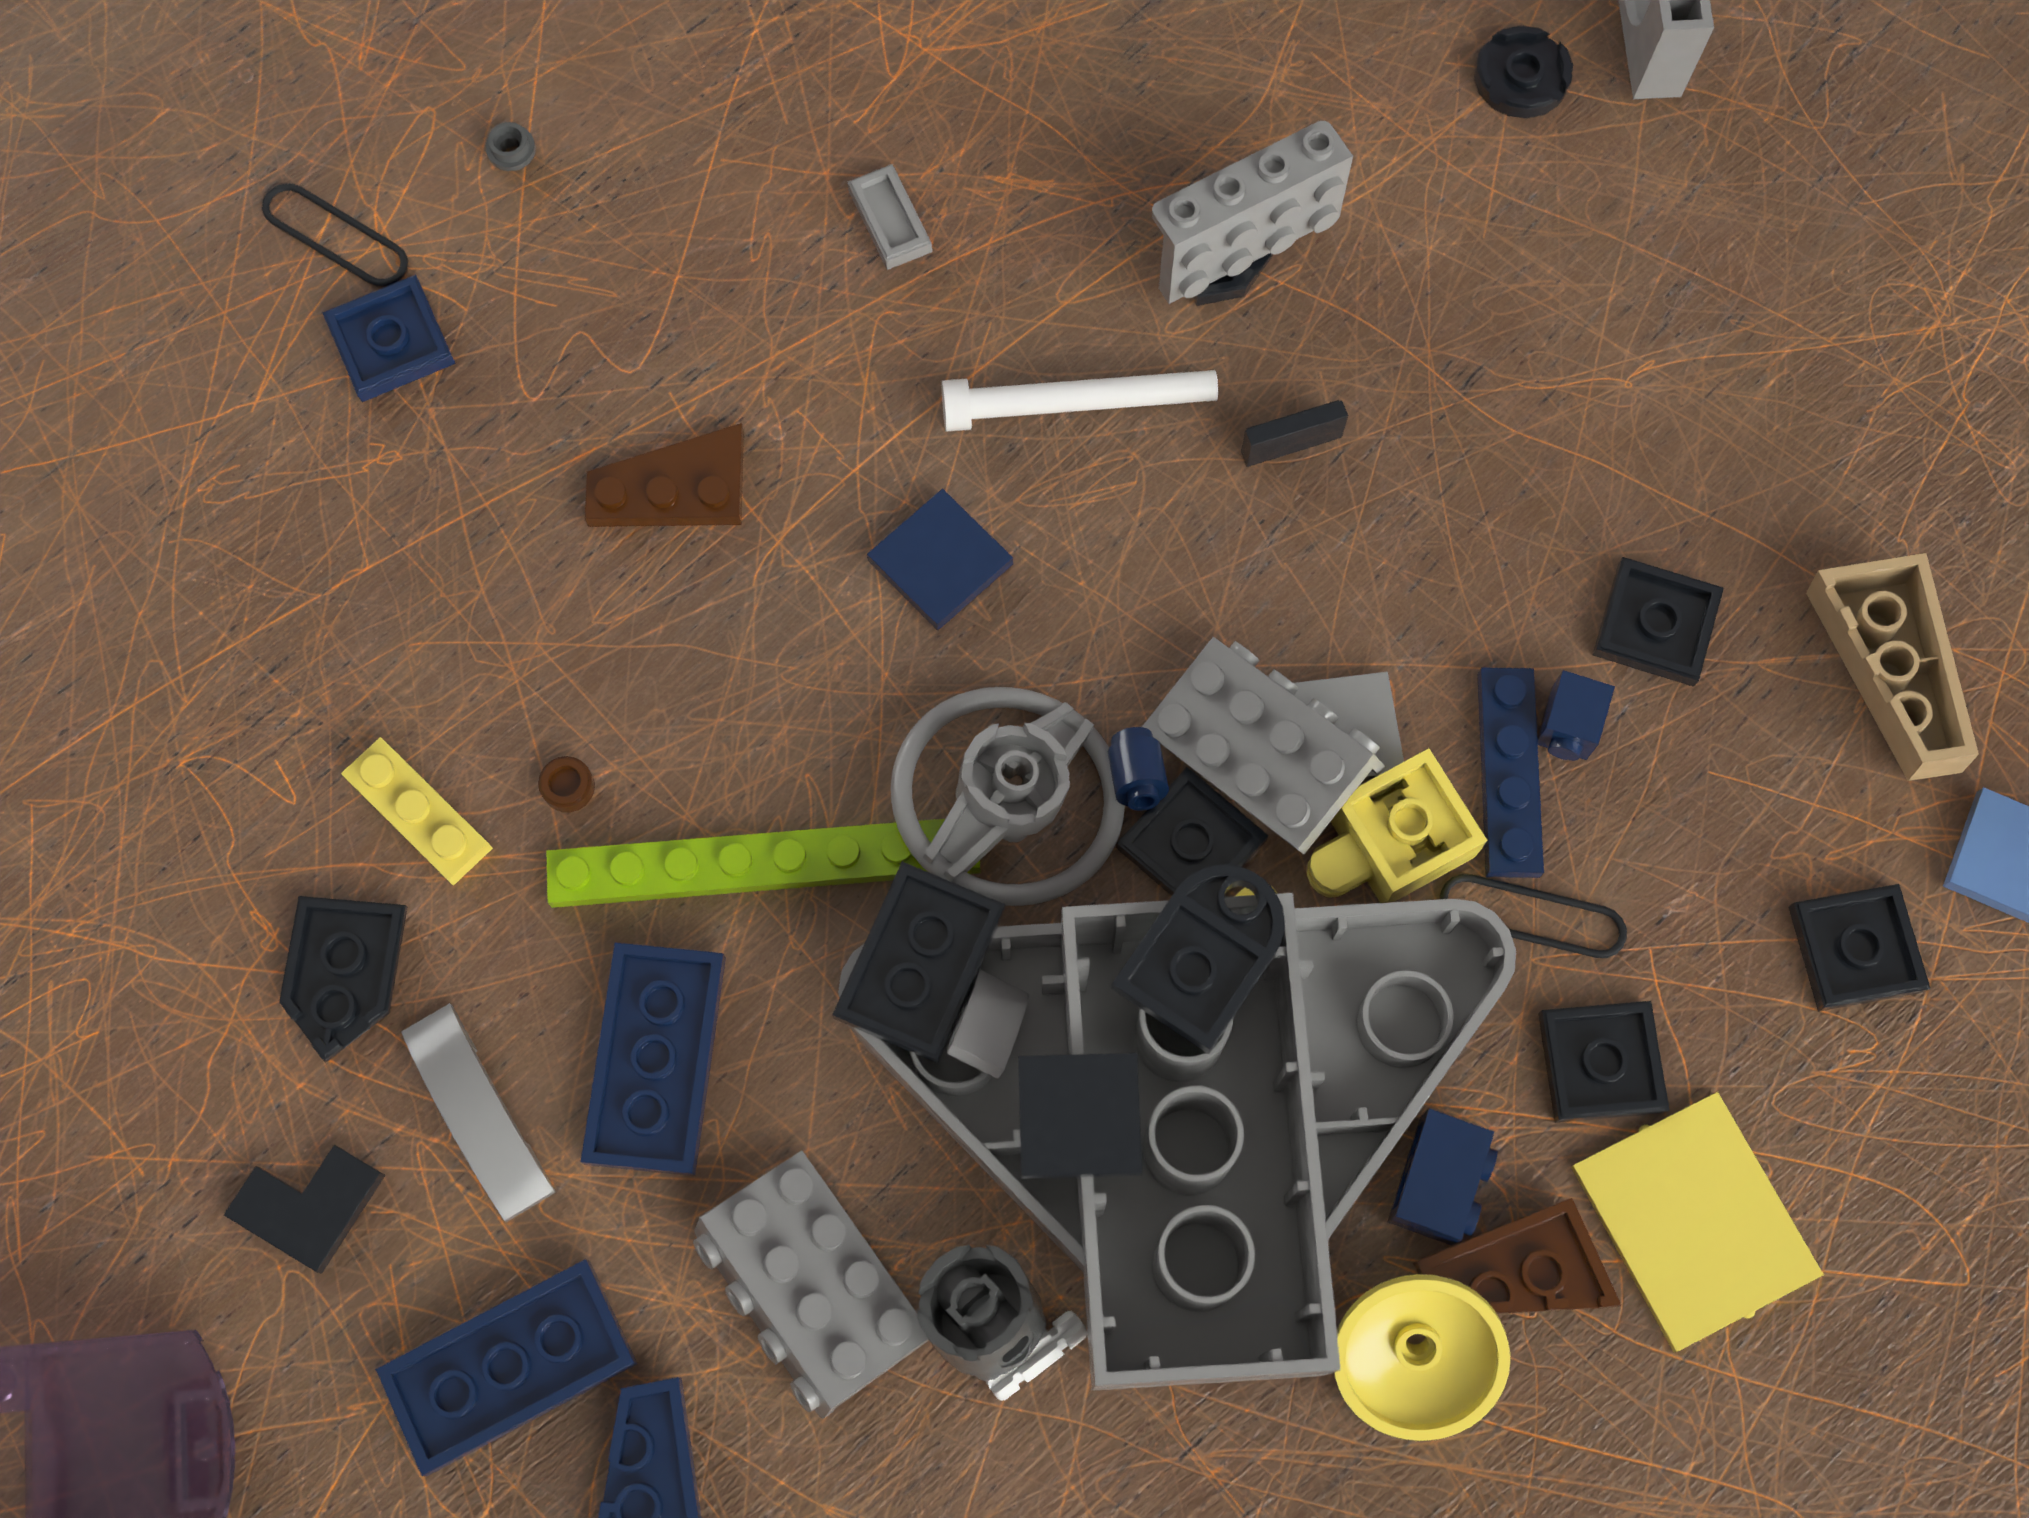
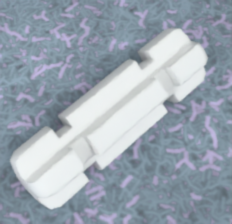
(1067, 1331)

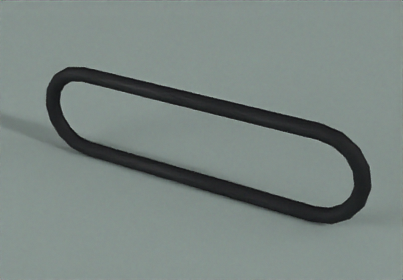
(343, 216)
(1553, 898)

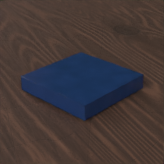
(388, 338)
(940, 559)

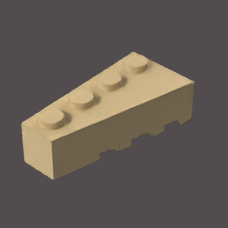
(1900, 658)

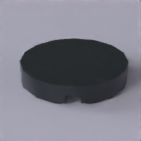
(1523, 72)

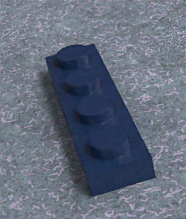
(1510, 773)

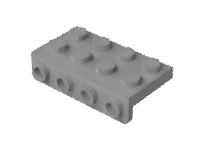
(1251, 209)
(1263, 742)
(809, 1284)

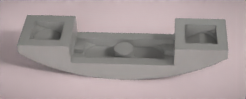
(476, 1113)

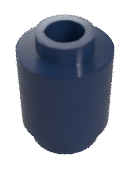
(1137, 768)

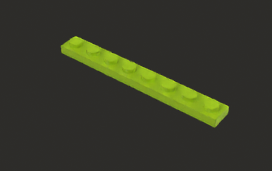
(730, 864)

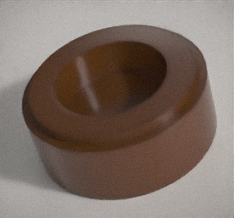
(566, 784)

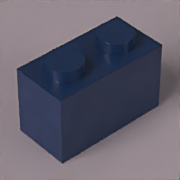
(1443, 1178)

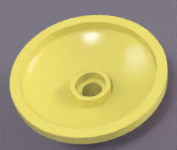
(1426, 1386)

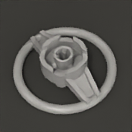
(993, 808)

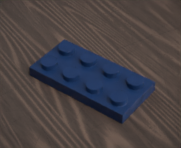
(654, 1059)
(505, 1367)

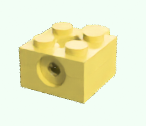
(1397, 834)

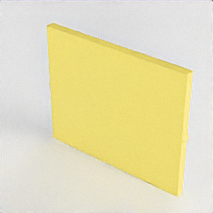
(1696, 1222)

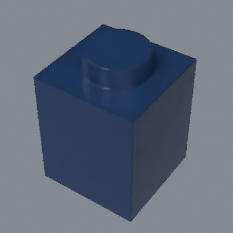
(1574, 716)

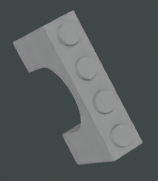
(1664, 43)

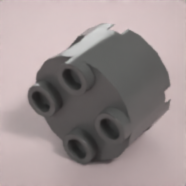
(980, 1311)

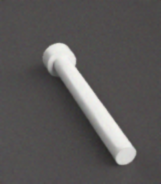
(964, 404)

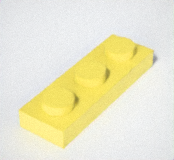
(417, 811)

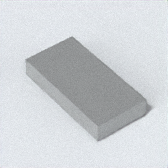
(889, 216)

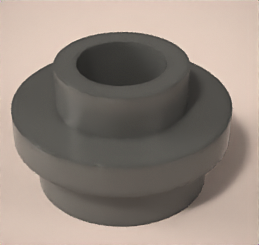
(506, 136)

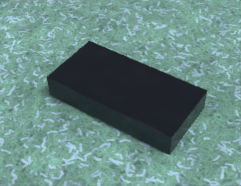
(1294, 433)

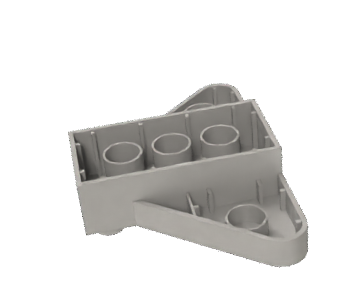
(1246, 1151)

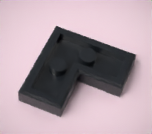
(311, 1222)

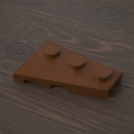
(672, 486)
(1530, 1264)

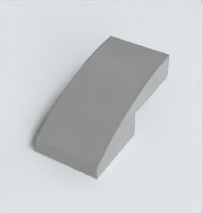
(988, 1024)

